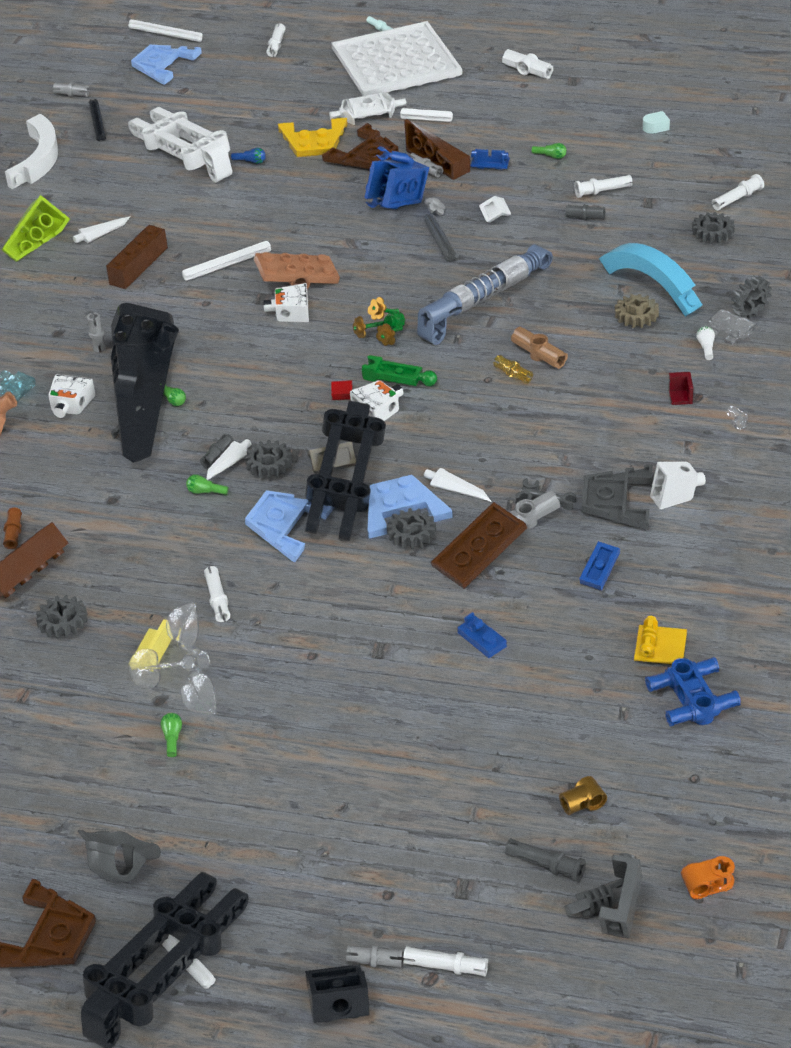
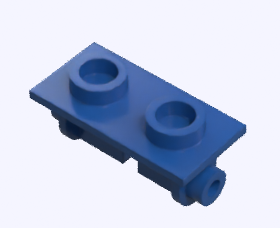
(499, 159)

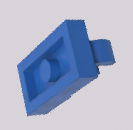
(599, 566)
(481, 636)

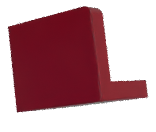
(680, 388)

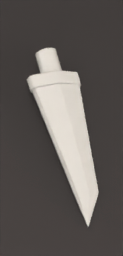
(93, 232)
(231, 455)
(450, 482)

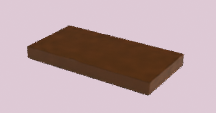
(478, 545)

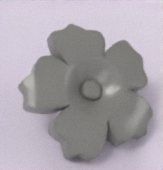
(435, 205)

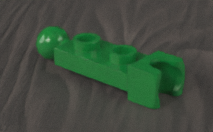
(396, 372)

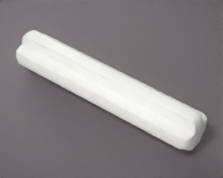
(427, 115)
(196, 969)

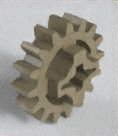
(636, 310)

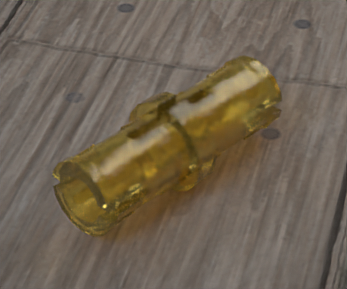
(513, 369)

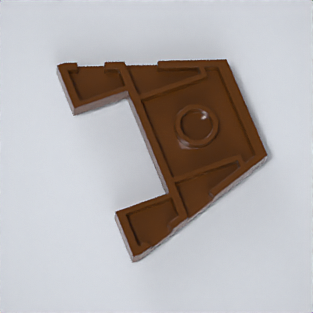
(365, 152)
(56, 936)

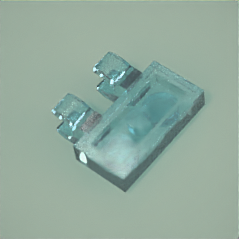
(16, 384)

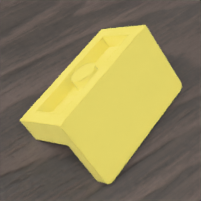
(156, 640)

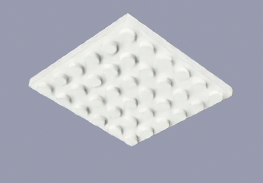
(396, 59)

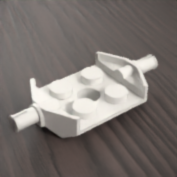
(367, 106)

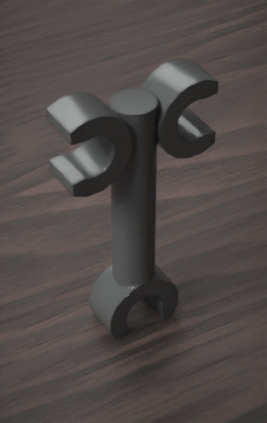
(532, 491)

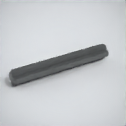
(440, 237)

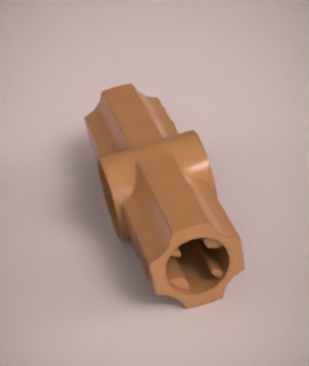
(539, 347)

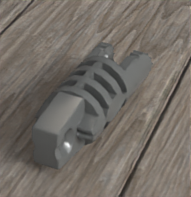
(591, 900)

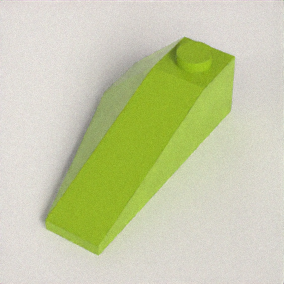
(36, 227)

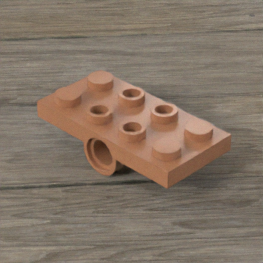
(296, 268)

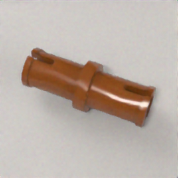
(12, 528)

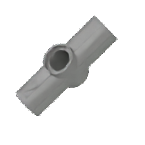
(532, 510)

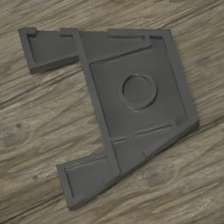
(607, 496)

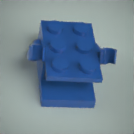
(395, 180)

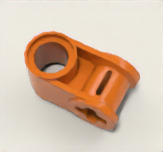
(706, 878)

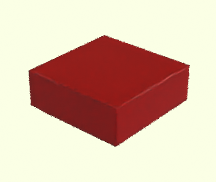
(341, 390)

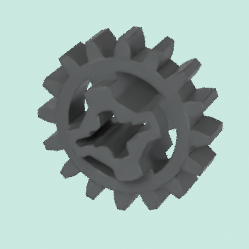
(713, 227)
(751, 297)
(268, 459)
(411, 528)
(61, 616)

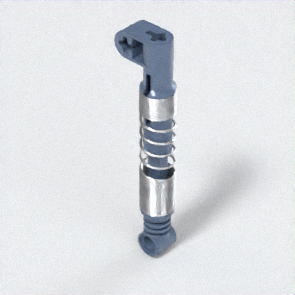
(454, 302)

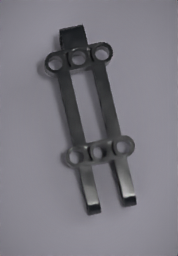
(352, 495)
(115, 996)

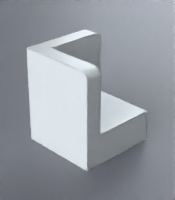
(494, 208)

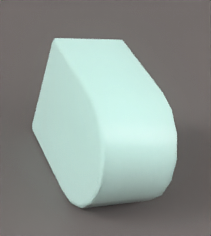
(656, 122)

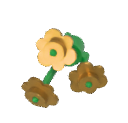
(386, 329)

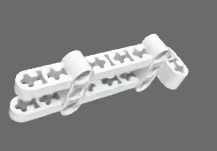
(206, 146)

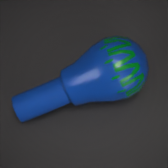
(255, 155)

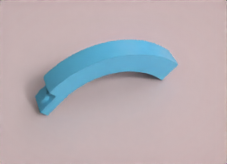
(658, 267)

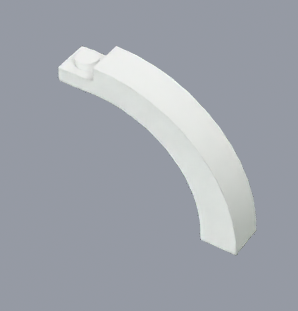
(43, 157)

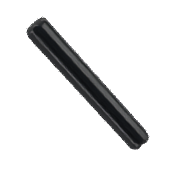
(97, 120)

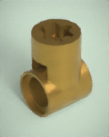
(585, 795)

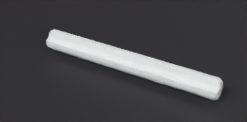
(165, 30)
(225, 261)

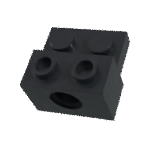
(337, 993)

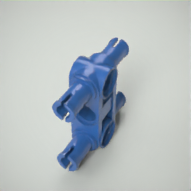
(693, 692)

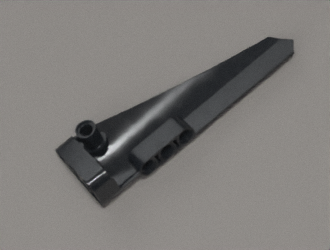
(139, 373)

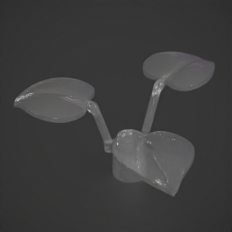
(183, 627)

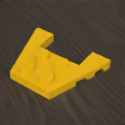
(313, 142)

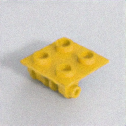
(659, 643)

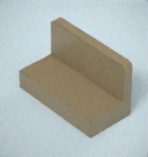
(344, 456)

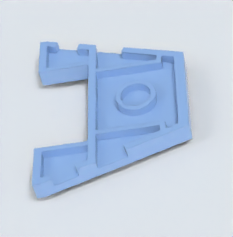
(156, 58)
(401, 494)
(276, 516)

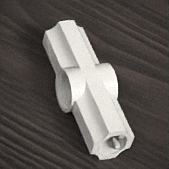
(527, 64)

